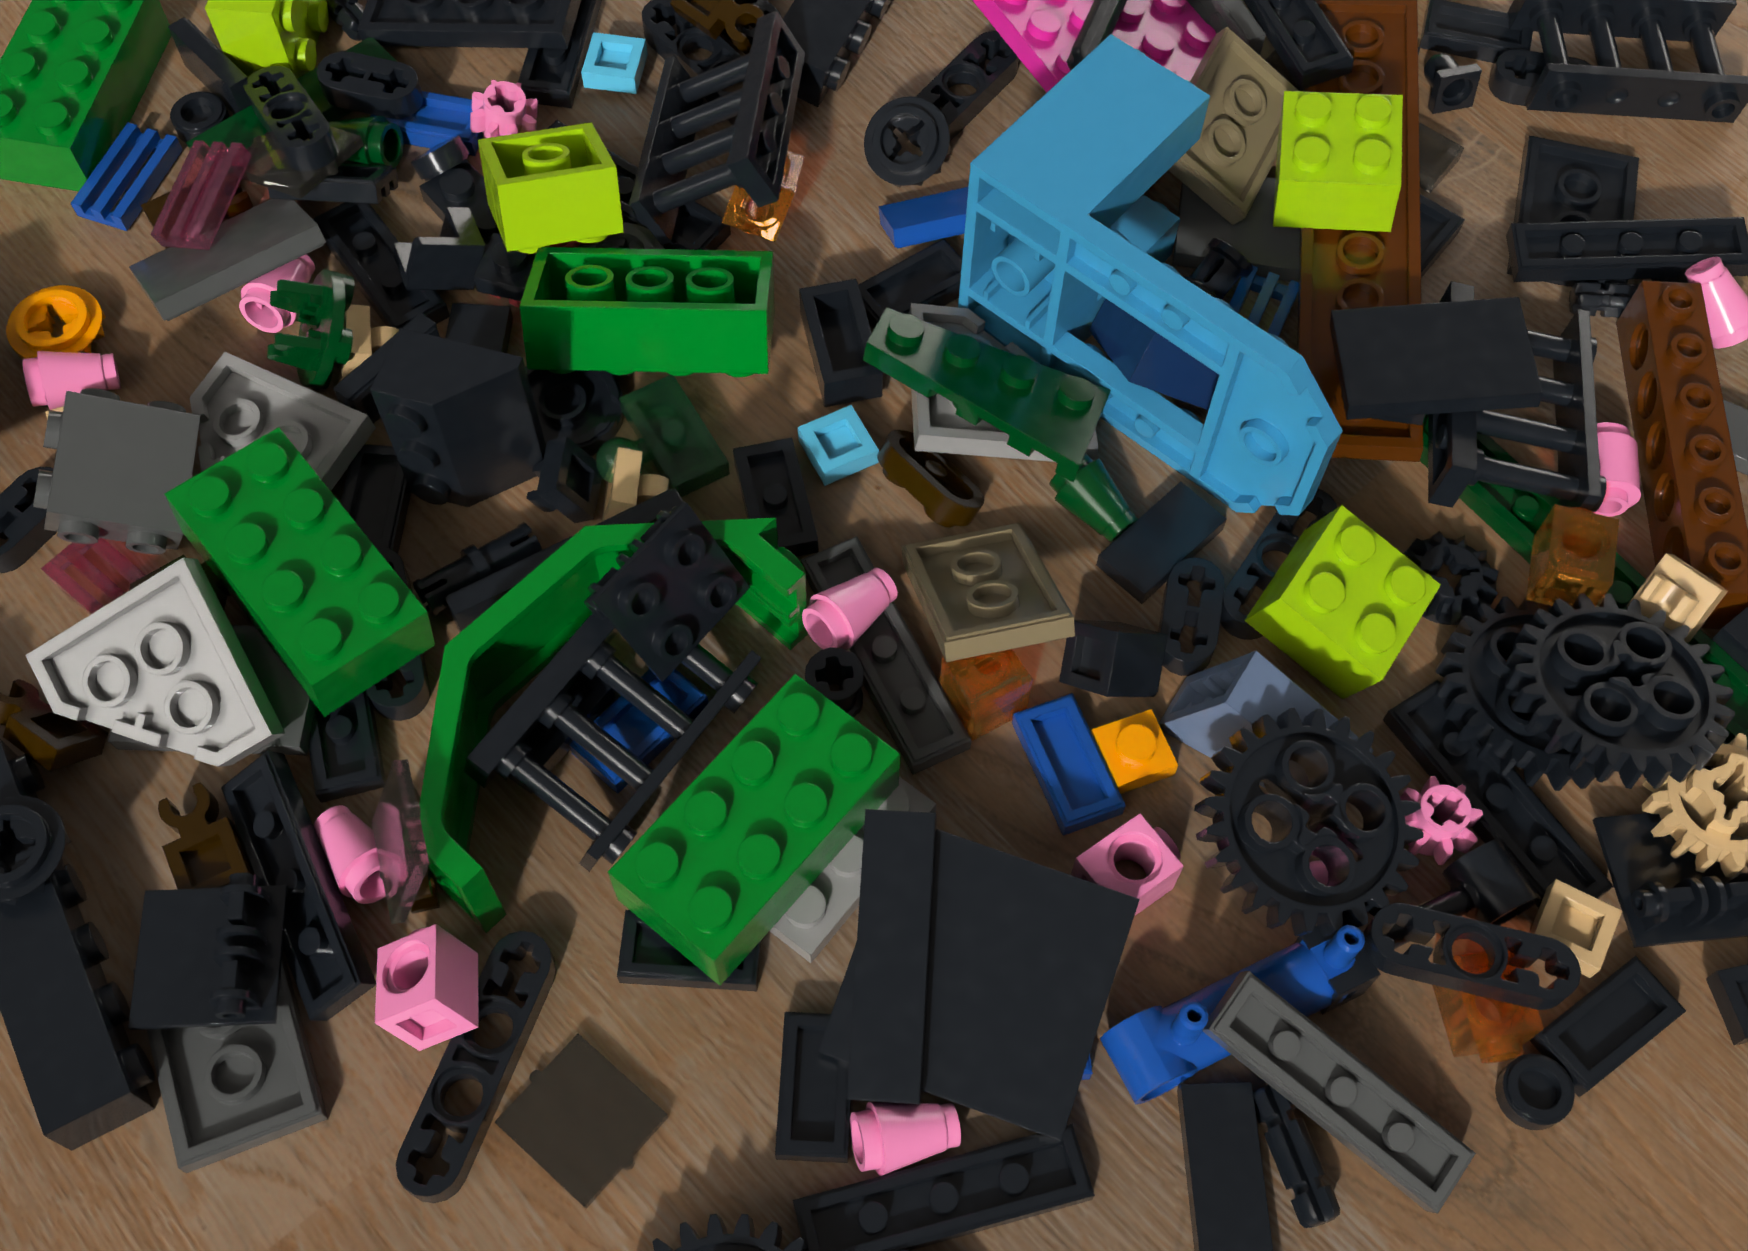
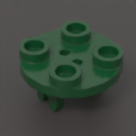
(321, 331)

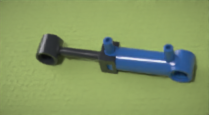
(1314, 974)

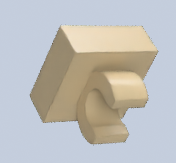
(365, 339)
(628, 485)
(1680, 592)
(1578, 922)

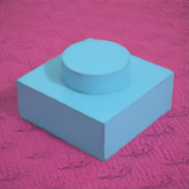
(614, 63)
(838, 445)

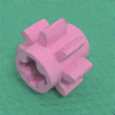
(502, 110)
(1452, 809)

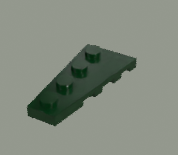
(1020, 397)

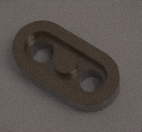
(931, 479)

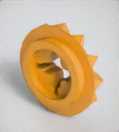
(33, 320)

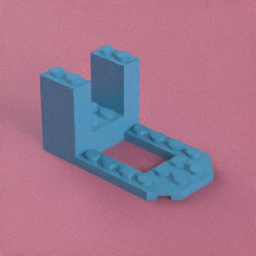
(1066, 224)

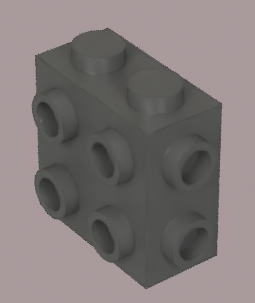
(114, 470)

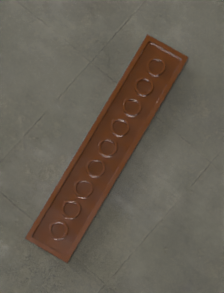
(1367, 266)

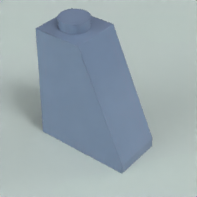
(1234, 696)

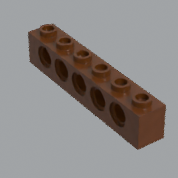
(1684, 438)

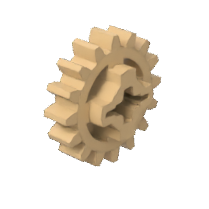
(1696, 810)

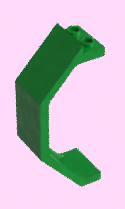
(518, 641)

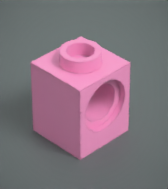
(1139, 843)
(427, 987)

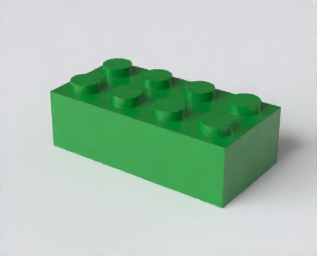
(74, 85)
(649, 311)
(302, 570)
(756, 828)

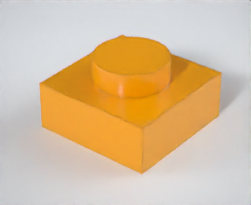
(1135, 751)

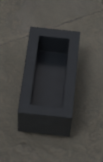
(837, 341)

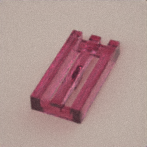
(201, 195)
(74, 556)

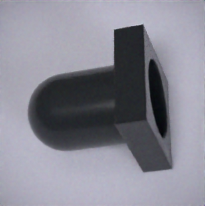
(1451, 84)

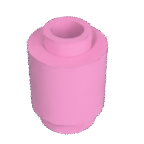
(1619, 466)

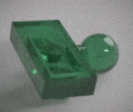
(668, 435)

